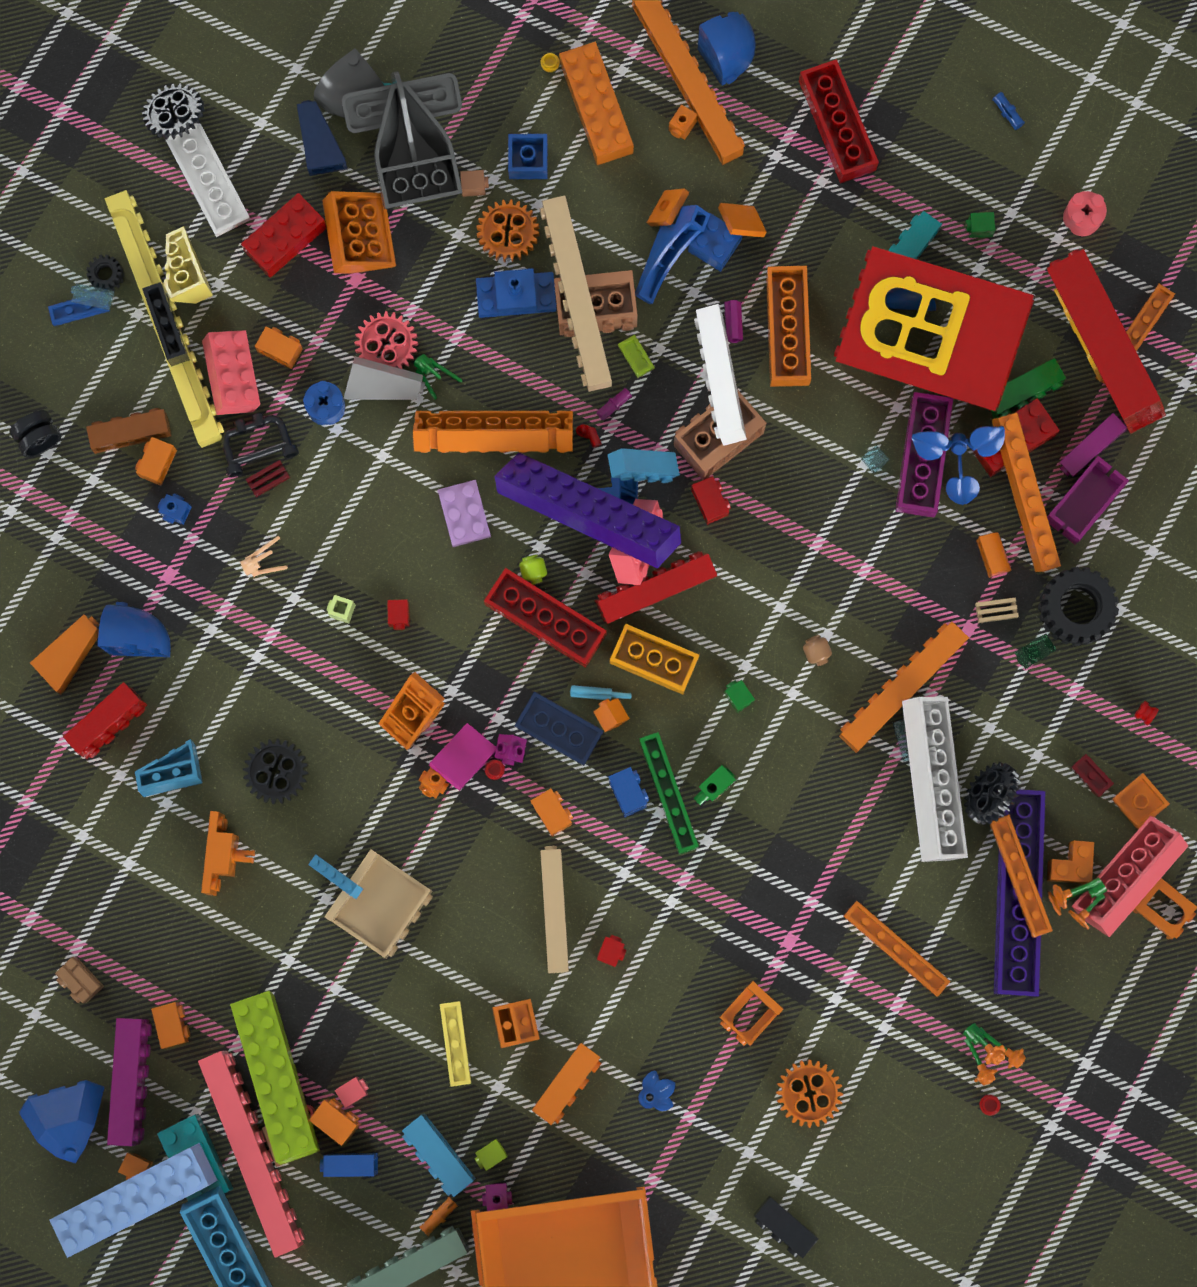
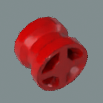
(1146, 713)

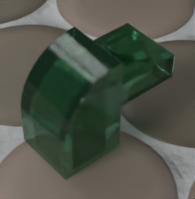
(1035, 651)

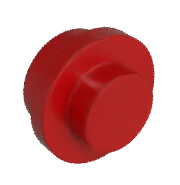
(494, 769)
(989, 1105)

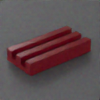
(265, 471)

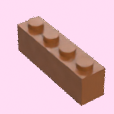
(128, 431)

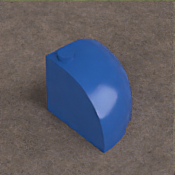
(727, 46)
(132, 632)

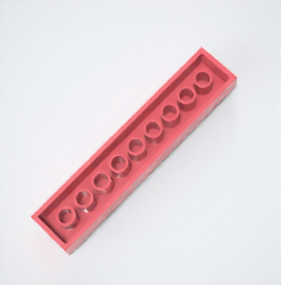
(251, 1153)

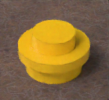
(550, 62)

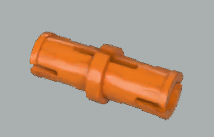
(438, 1216)

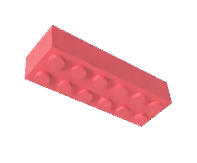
(1133, 874)

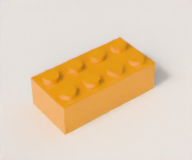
(654, 659)

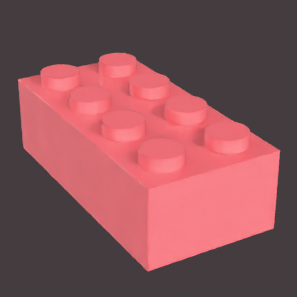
(231, 372)
(627, 568)

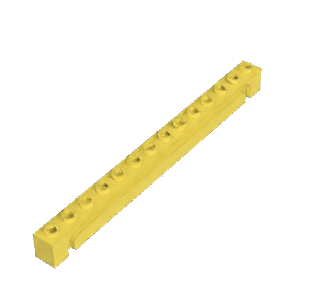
(147, 273)

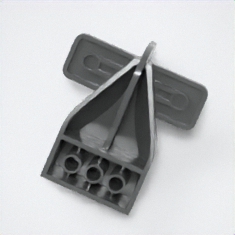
(412, 148)

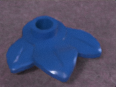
(659, 1090)

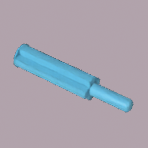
(596, 693)

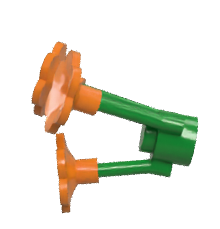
(1095, 889)

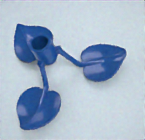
(985, 440)

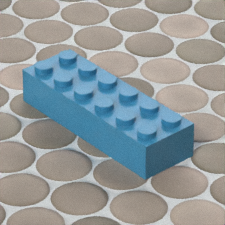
(223, 1241)

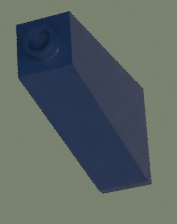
(319, 143)

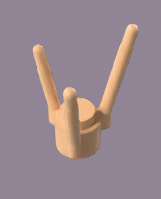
(251, 563)

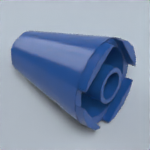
(906, 300)

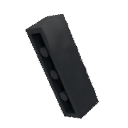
(165, 324)

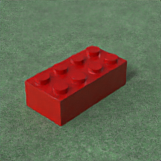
(284, 235)
(1036, 428)
(105, 721)

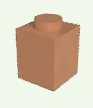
(474, 183)

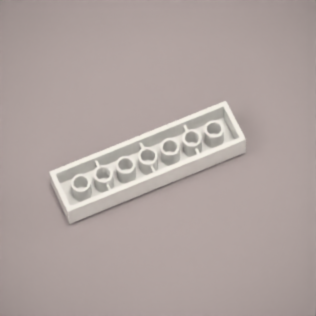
(934, 779)

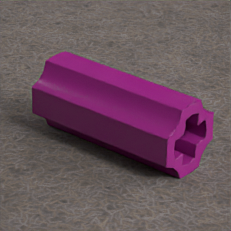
(733, 321)

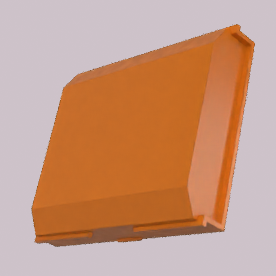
(592, 1243)

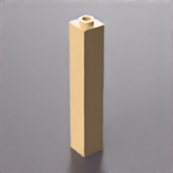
(554, 910)

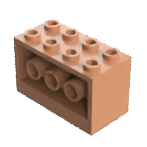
(612, 302)
(713, 455)

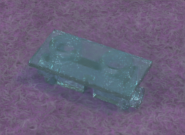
(92, 296)

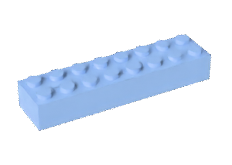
(133, 1200)

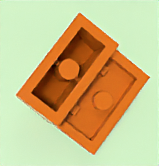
(515, 1023)

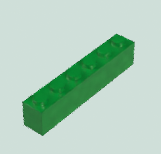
(668, 793)

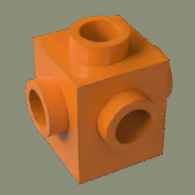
(432, 783)

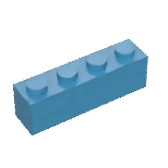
(643, 465)

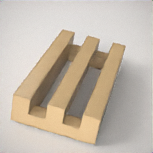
(1013, 607)

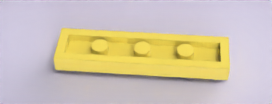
(455, 1043)

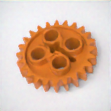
(491, 229)
(827, 1088)

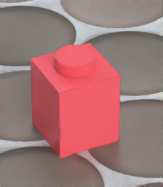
(352, 1091)

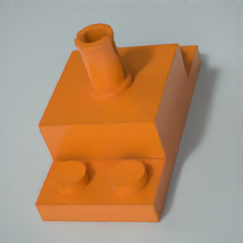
(412, 711)
(221, 854)

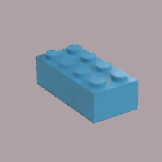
(438, 1154)

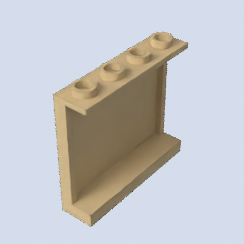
(384, 906)

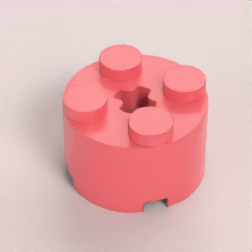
(1081, 204)

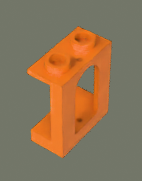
(1167, 928)
(728, 1016)

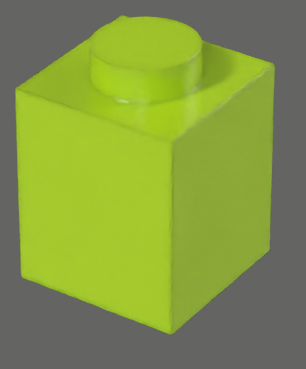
(490, 1155)

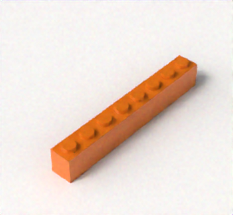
(1027, 495)
(903, 687)

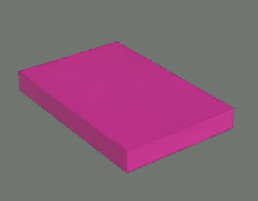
(463, 756)

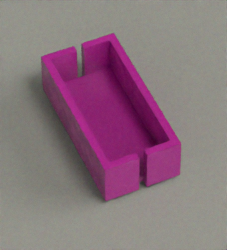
(1086, 500)

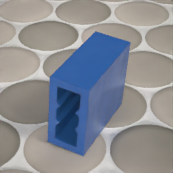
(349, 1164)

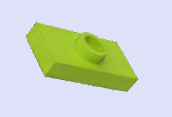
(636, 356)

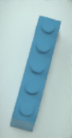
(335, 876)

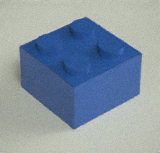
(527, 156)
(715, 243)
(627, 791)

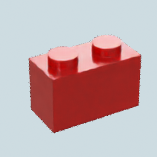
(710, 500)

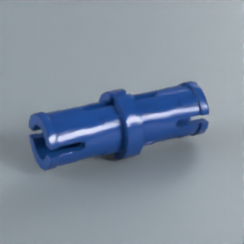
(1008, 111)

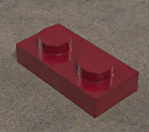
(1091, 775)

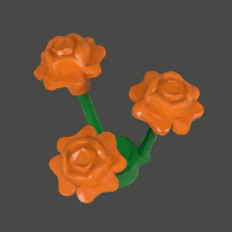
(994, 1054)

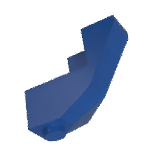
(64, 1118)

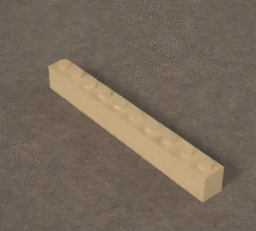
(576, 293)

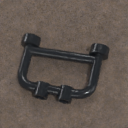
(259, 421)

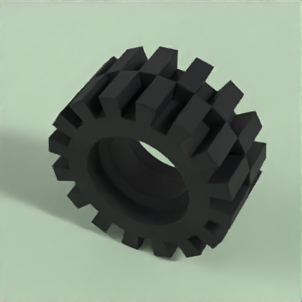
(100, 263)

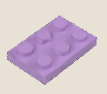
(464, 513)

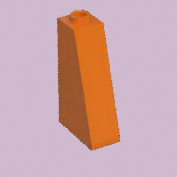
(65, 655)

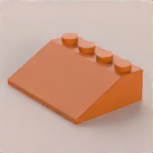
(358, 232)

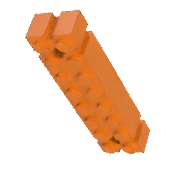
(493, 431)

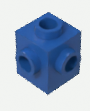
(174, 509)

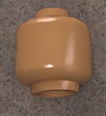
(817, 650)

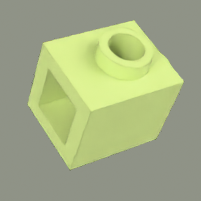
(341, 609)

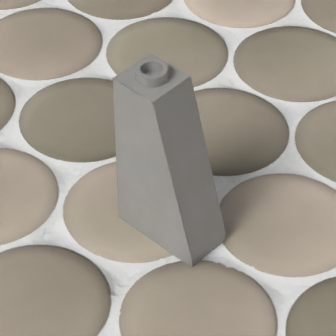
(382, 382)

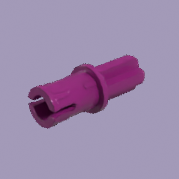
(614, 404)

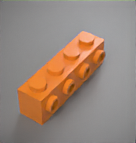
(566, 1083)

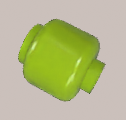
(533, 569)

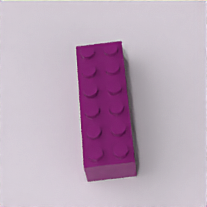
(919, 477)
(128, 1082)

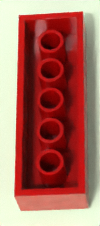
(838, 121)
(656, 587)
(545, 617)

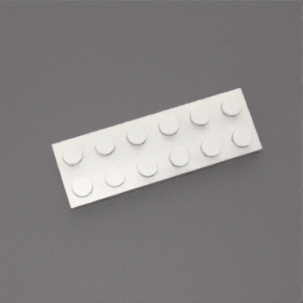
(208, 180)

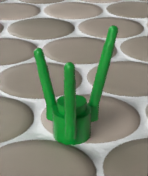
(426, 366)

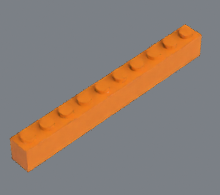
(689, 79)

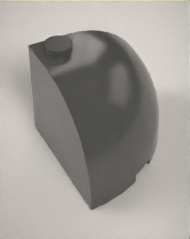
(345, 76)

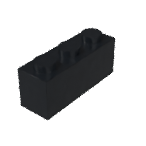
(785, 1228)

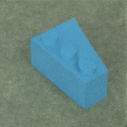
(170, 772)

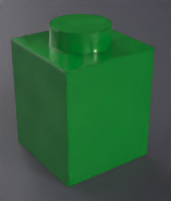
(980, 225)
(738, 695)

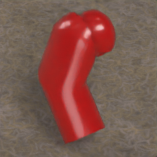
(589, 433)

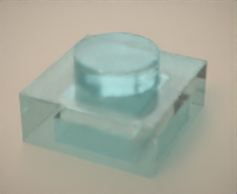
(875, 459)

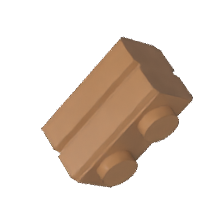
(78, 980)

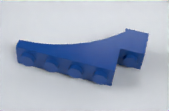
(668, 247)

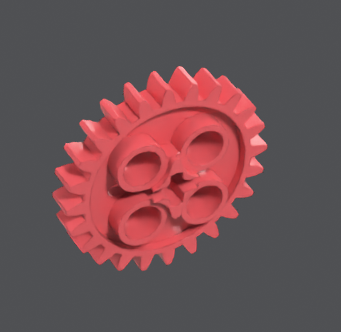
(371, 335)

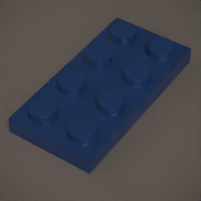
(559, 729)

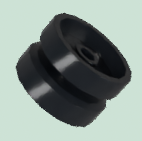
(35, 433)

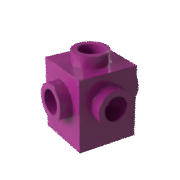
(510, 749)
(496, 1189)

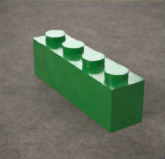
(1030, 386)

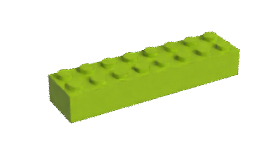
(275, 1078)

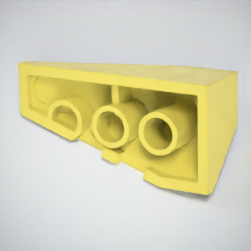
(184, 274)

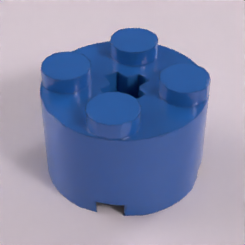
(320, 393)

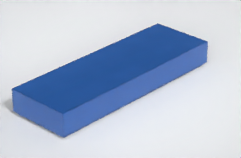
(70, 311)

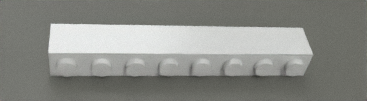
(720, 375)

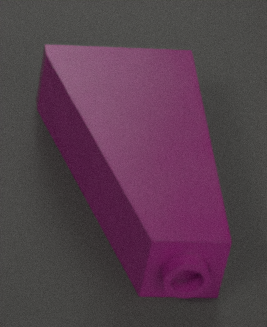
(1092, 445)

